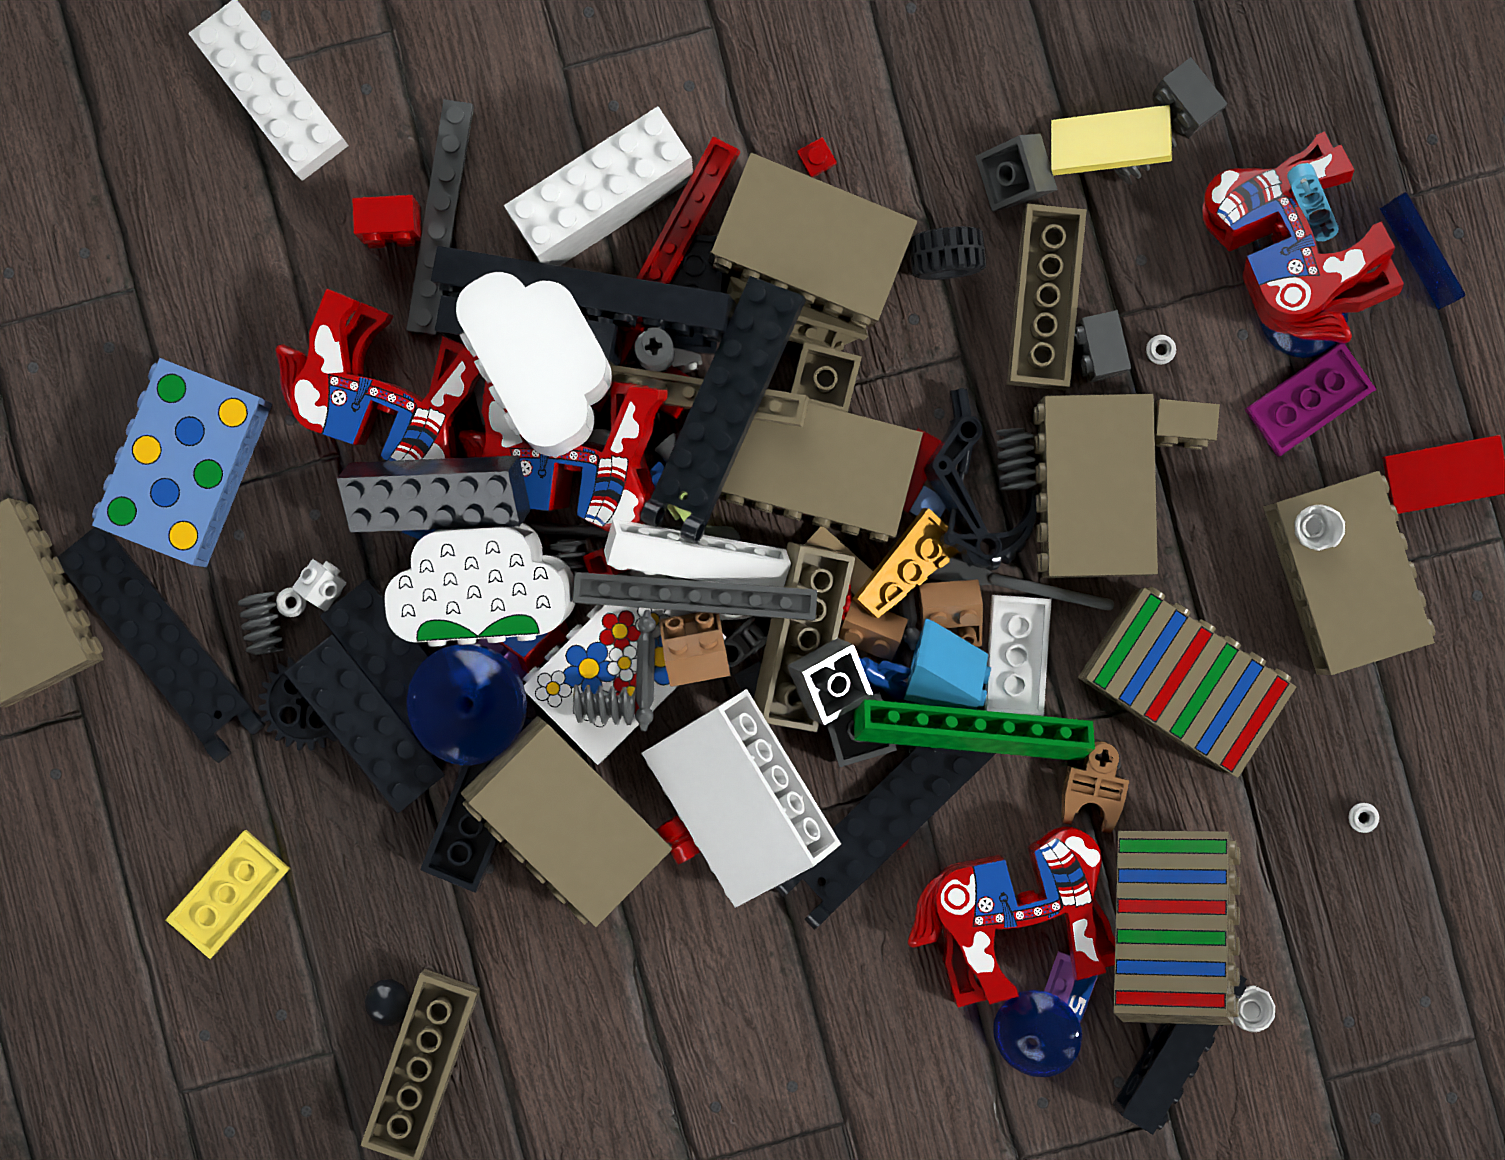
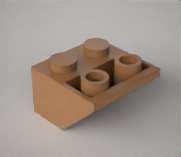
(954, 607)
(872, 636)
(693, 648)

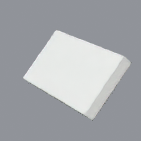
(1017, 654)

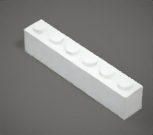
(710, 560)

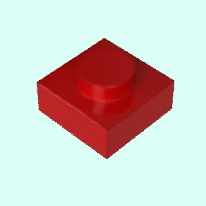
(816, 157)

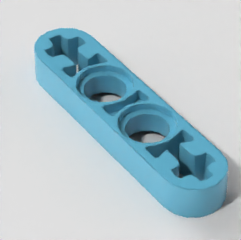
(1313, 202)

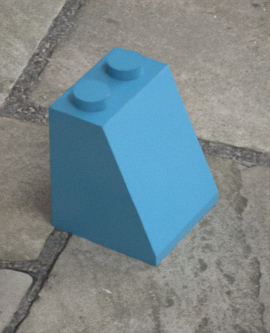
(947, 670)

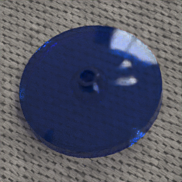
(441, 709)

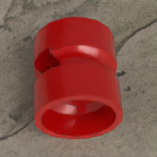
(682, 842)

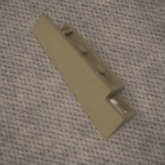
(812, 324)

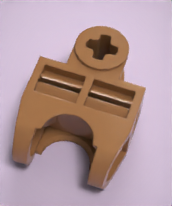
(1109, 802)

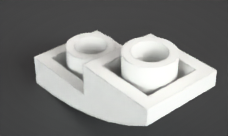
(684, 360)

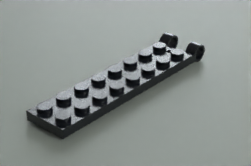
(725, 405)
(157, 638)
(886, 822)

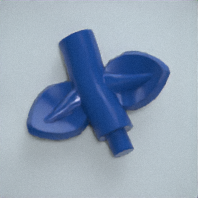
(887, 677)

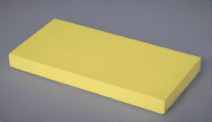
(1111, 140)
(227, 894)

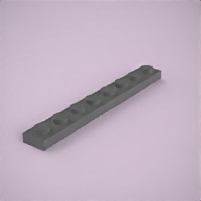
(440, 211)
(695, 596)

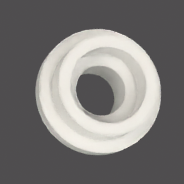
(1169, 345)
(282, 605)
(1372, 820)

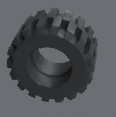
(947, 253)

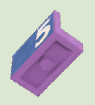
(1066, 987)

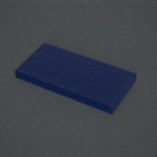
(1422, 251)

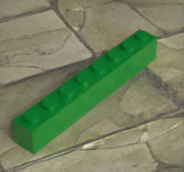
(973, 730)

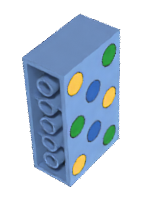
(181, 463)

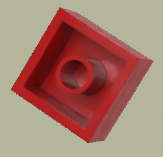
(387, 220)

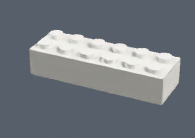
(268, 89)

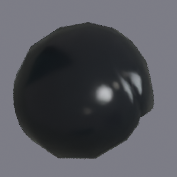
(387, 1002)

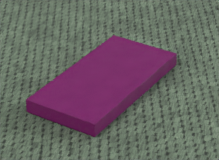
(1310, 399)

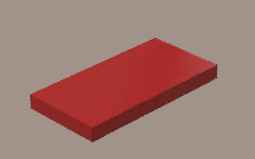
(1446, 474)

